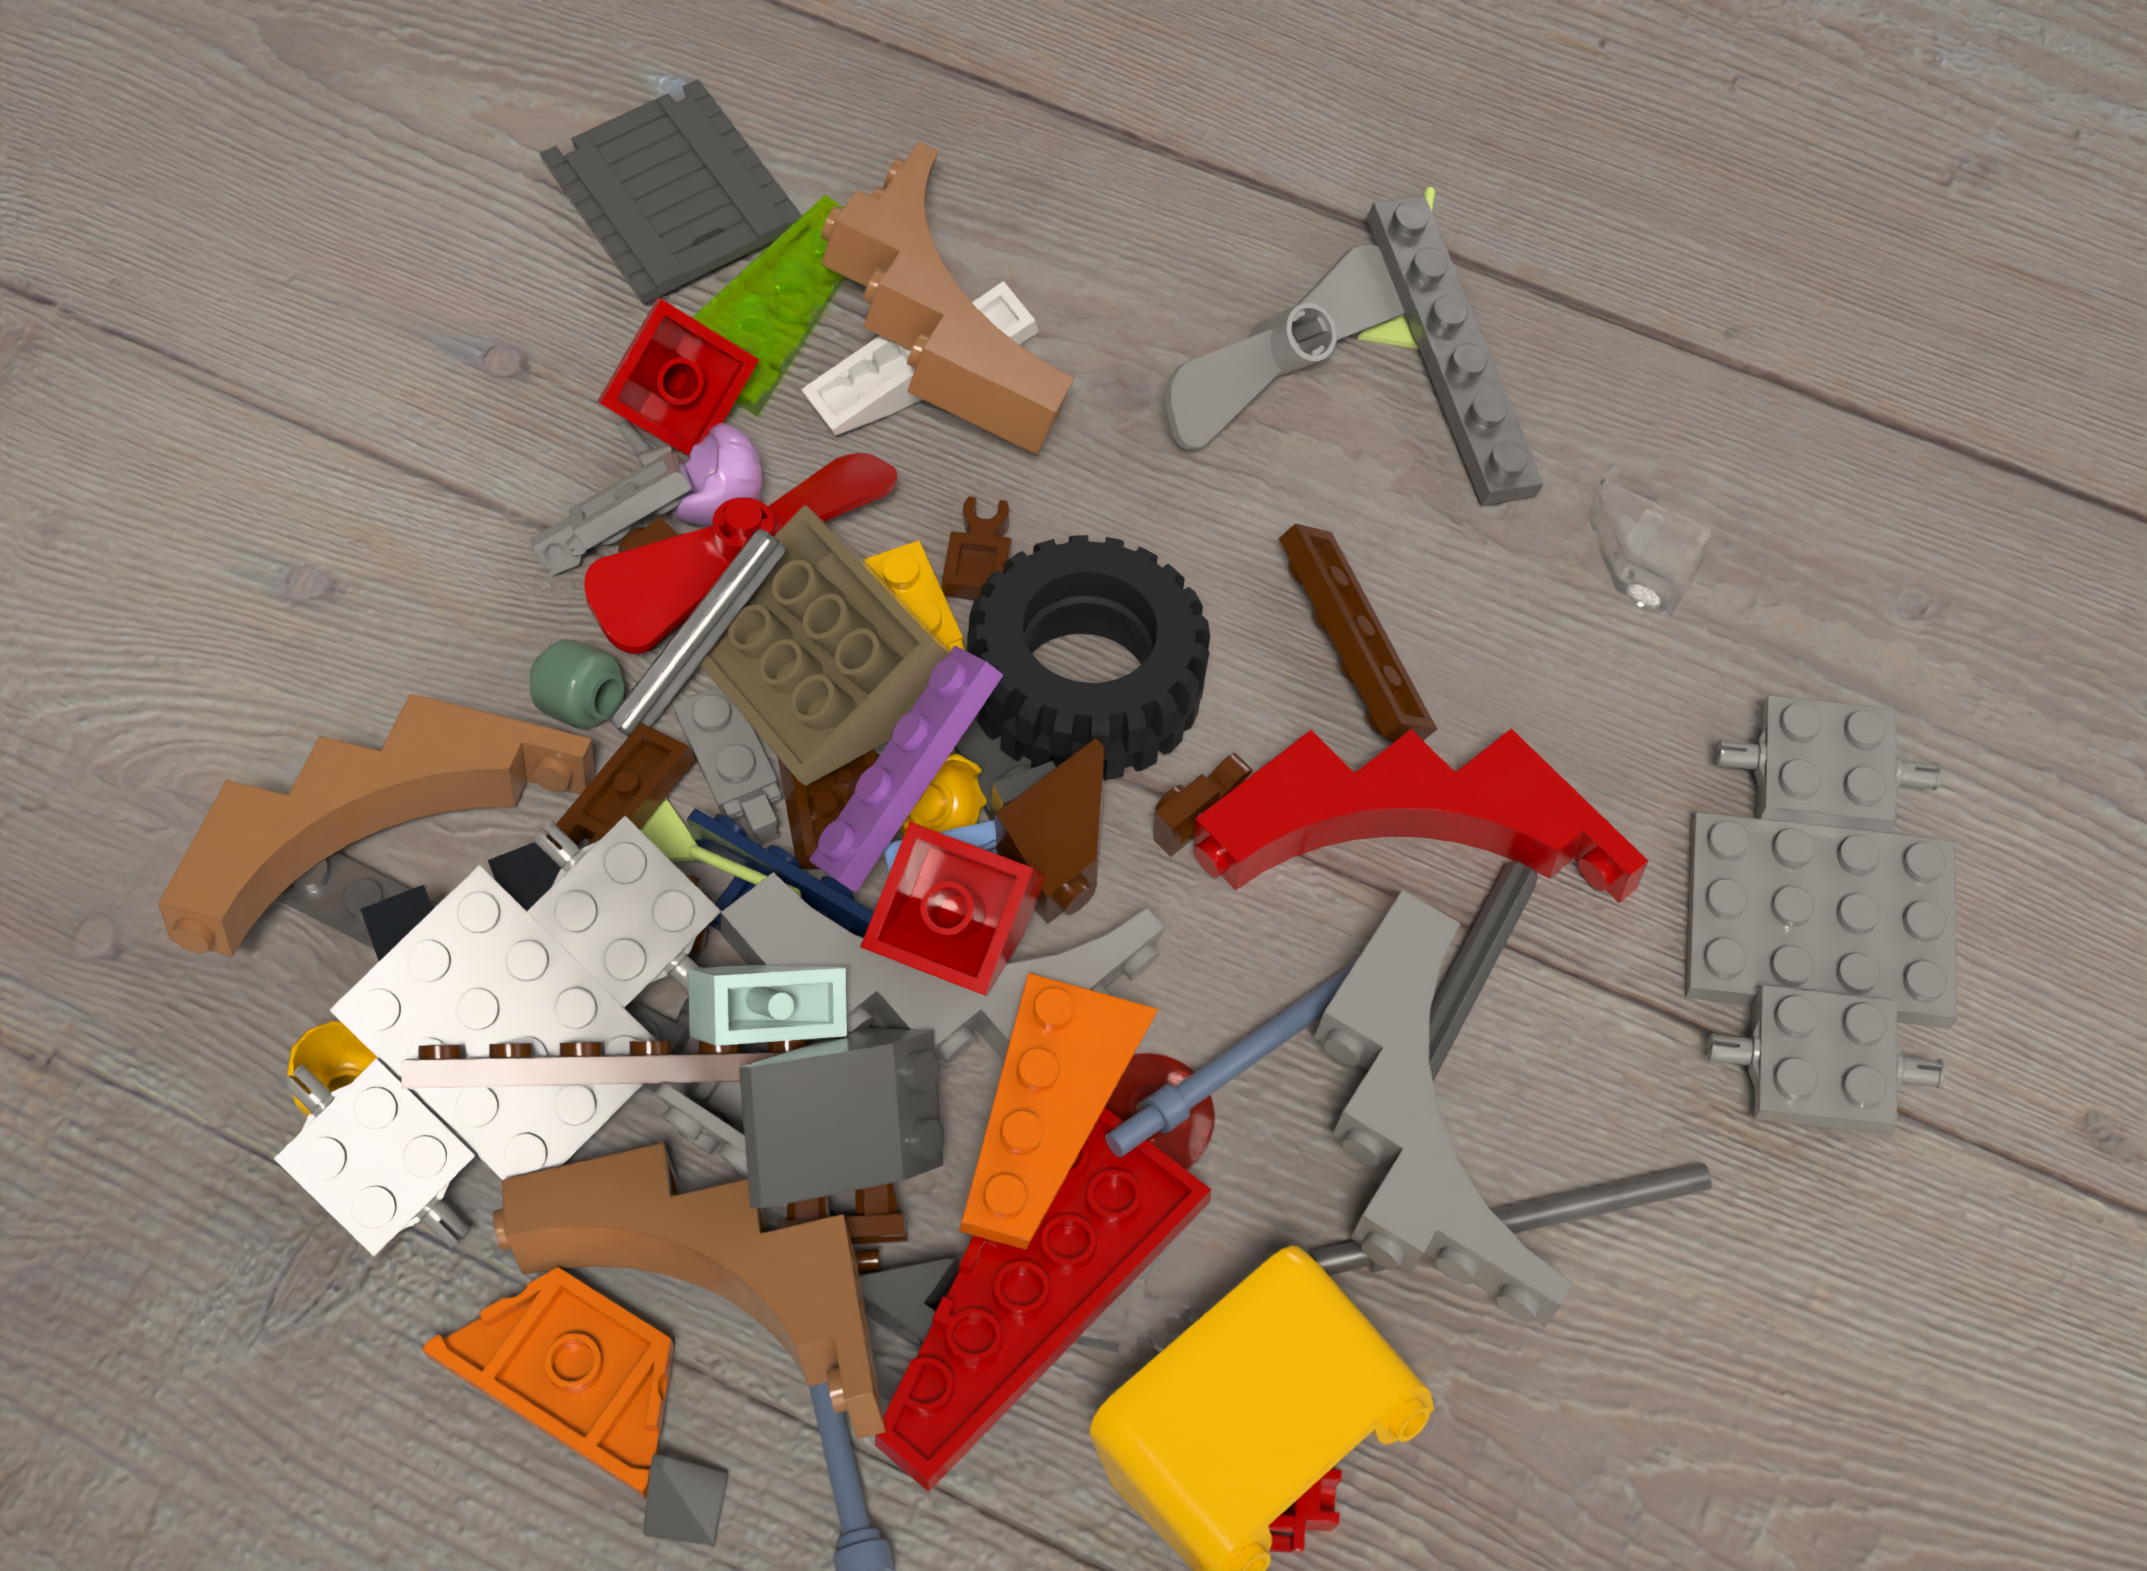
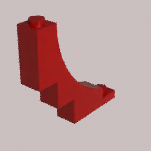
(1496, 802)

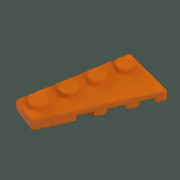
(1052, 1088)

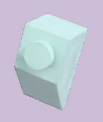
(766, 1003)

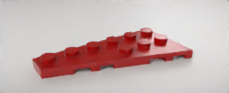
(1024, 1308)

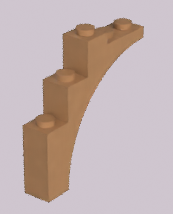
(915, 302)

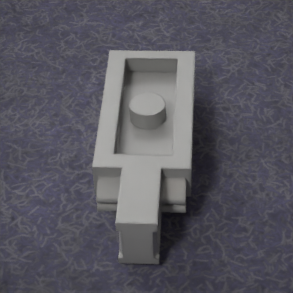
(612, 512)
(731, 761)

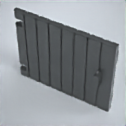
(671, 191)

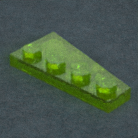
(776, 303)

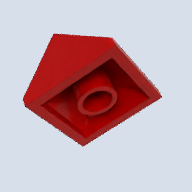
(677, 378)

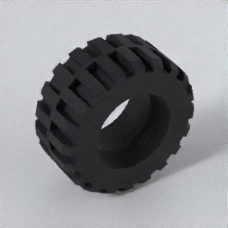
(1104, 594)

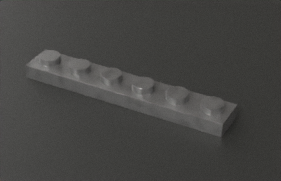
(1454, 351)

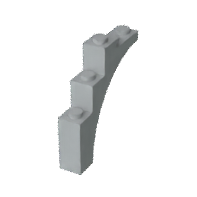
(781, 929)
(1395, 1123)

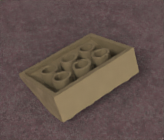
(823, 653)

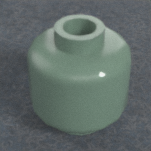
(576, 684)

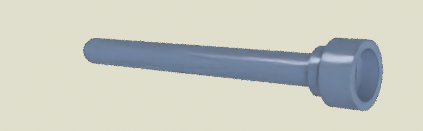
(860, 1545)

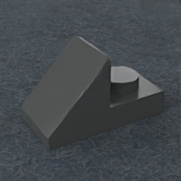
(908, 1297)

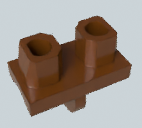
(875, 1220)

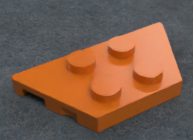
(570, 1370)

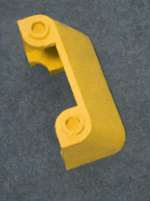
(1253, 1412)

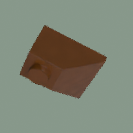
(1059, 831)

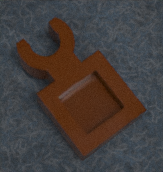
(976, 553)
(1182, 805)

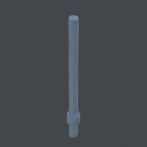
(1171, 1105)

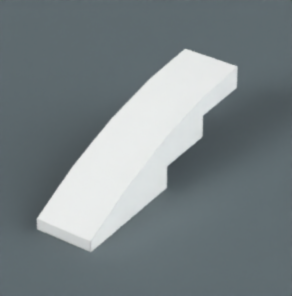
(877, 376)

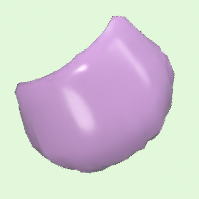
(718, 471)

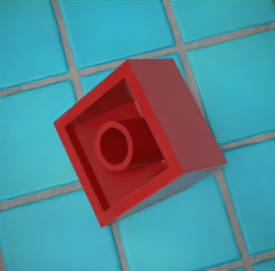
(952, 909)

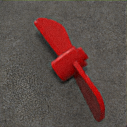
(657, 586)

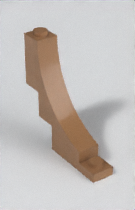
(430, 764)
(631, 1215)

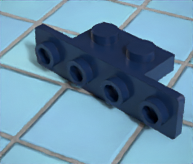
(825, 896)

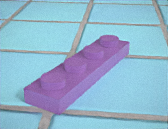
(905, 767)

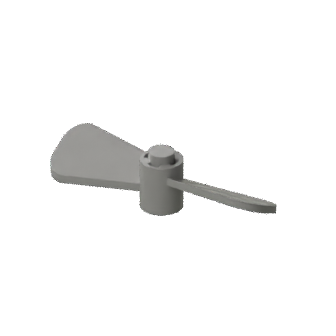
(1217, 386)

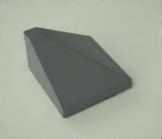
(683, 1501)

